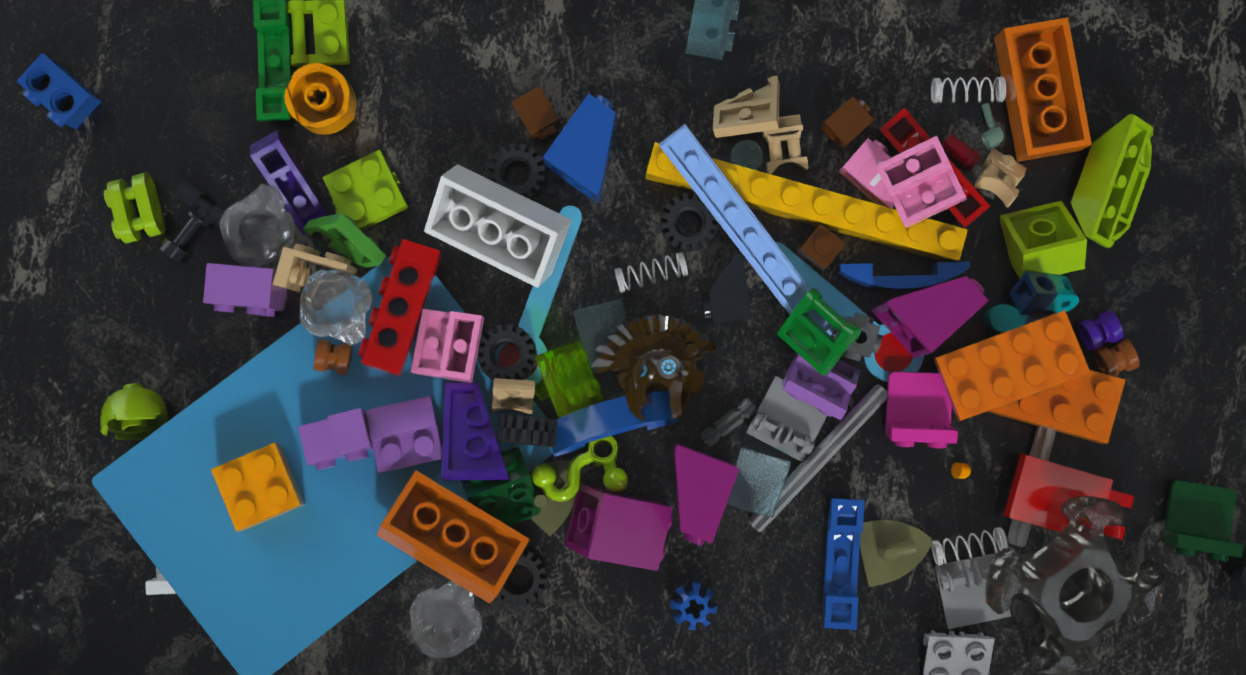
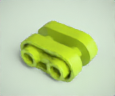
(120, 199)

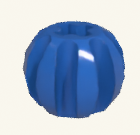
(703, 609)

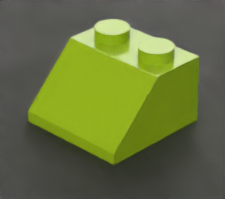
(1044, 240)

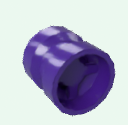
(1101, 330)

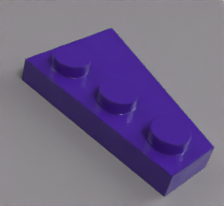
(468, 437)

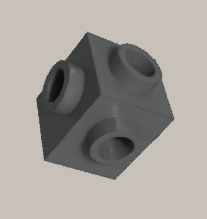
(871, 341)

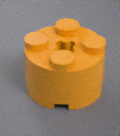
(304, 92)

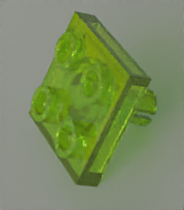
(567, 379)

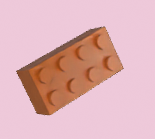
(1042, 89)
(1012, 366)
(1075, 408)
(452, 537)

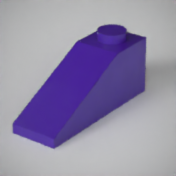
(283, 171)

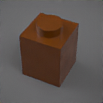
(537, 114)
(847, 122)
(820, 248)

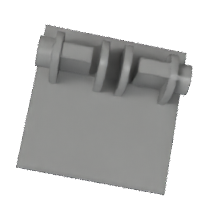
(786, 422)
(964, 592)
(957, 653)

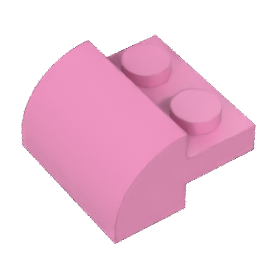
(921, 182)
(447, 345)

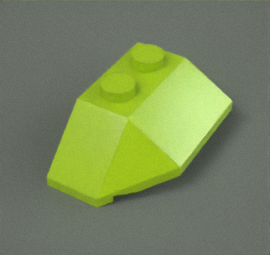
(1113, 180)

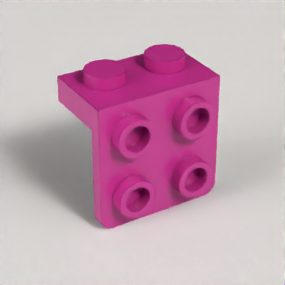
(918, 410)

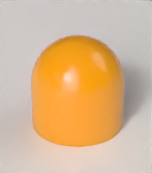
(960, 470)

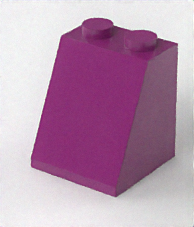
(931, 315)
(701, 492)
(618, 528)

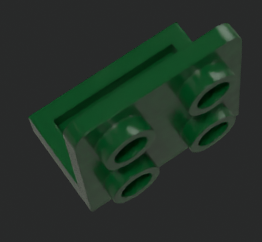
(505, 499)
(1201, 520)

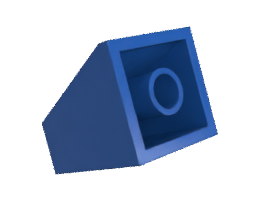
(584, 147)

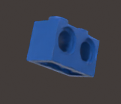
(60, 89)

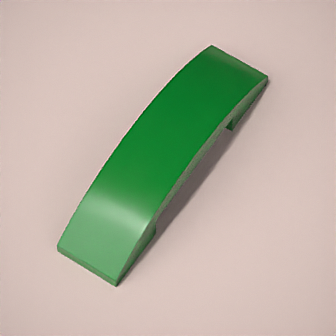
(274, 58)

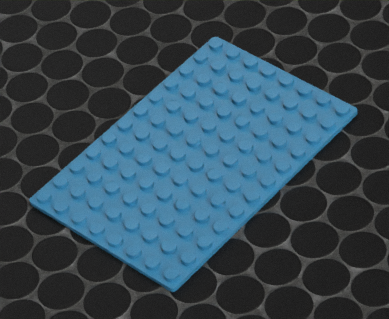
(301, 573)

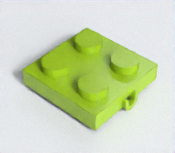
(366, 190)

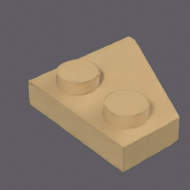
(748, 111)

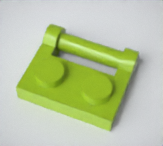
(329, 32)

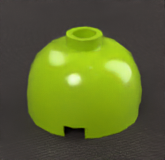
(133, 413)

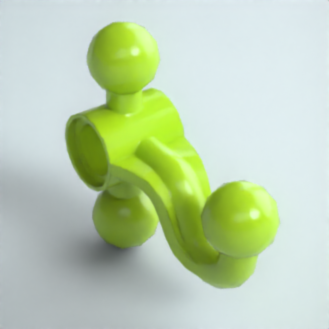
(614, 479)

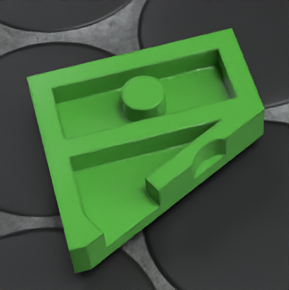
(347, 239)

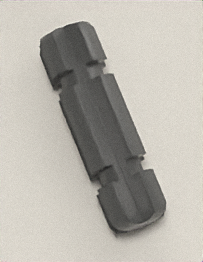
(728, 422)

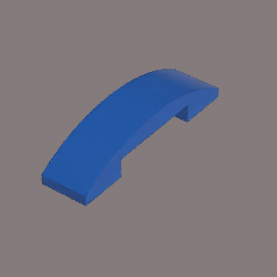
(863, 275)
(608, 420)
(841, 563)

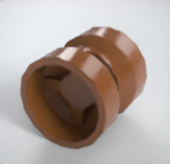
(333, 357)
(1115, 359)

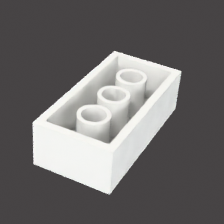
(497, 225)

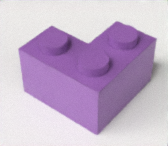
(243, 287)
(336, 438)

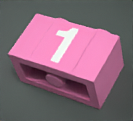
(863, 174)

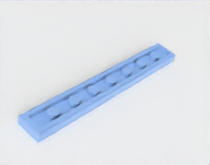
(738, 220)

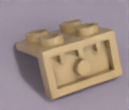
(293, 263)

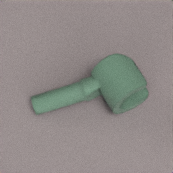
(995, 135)

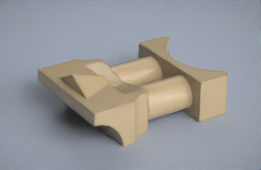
(790, 131)
(1001, 176)
(513, 395)

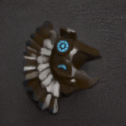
(654, 355)

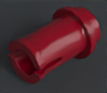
(961, 152)

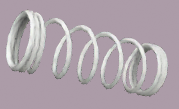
(1000, 89)
(680, 262)
(939, 552)

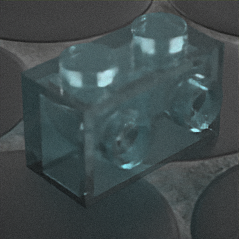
(709, 28)

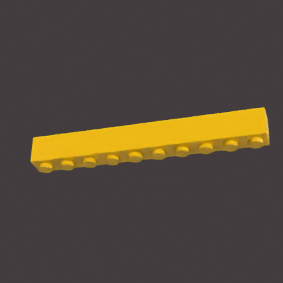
(824, 207)

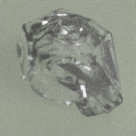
(257, 227)
(335, 306)
(445, 621)

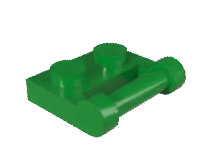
(812, 340)

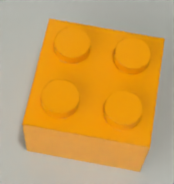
(257, 487)

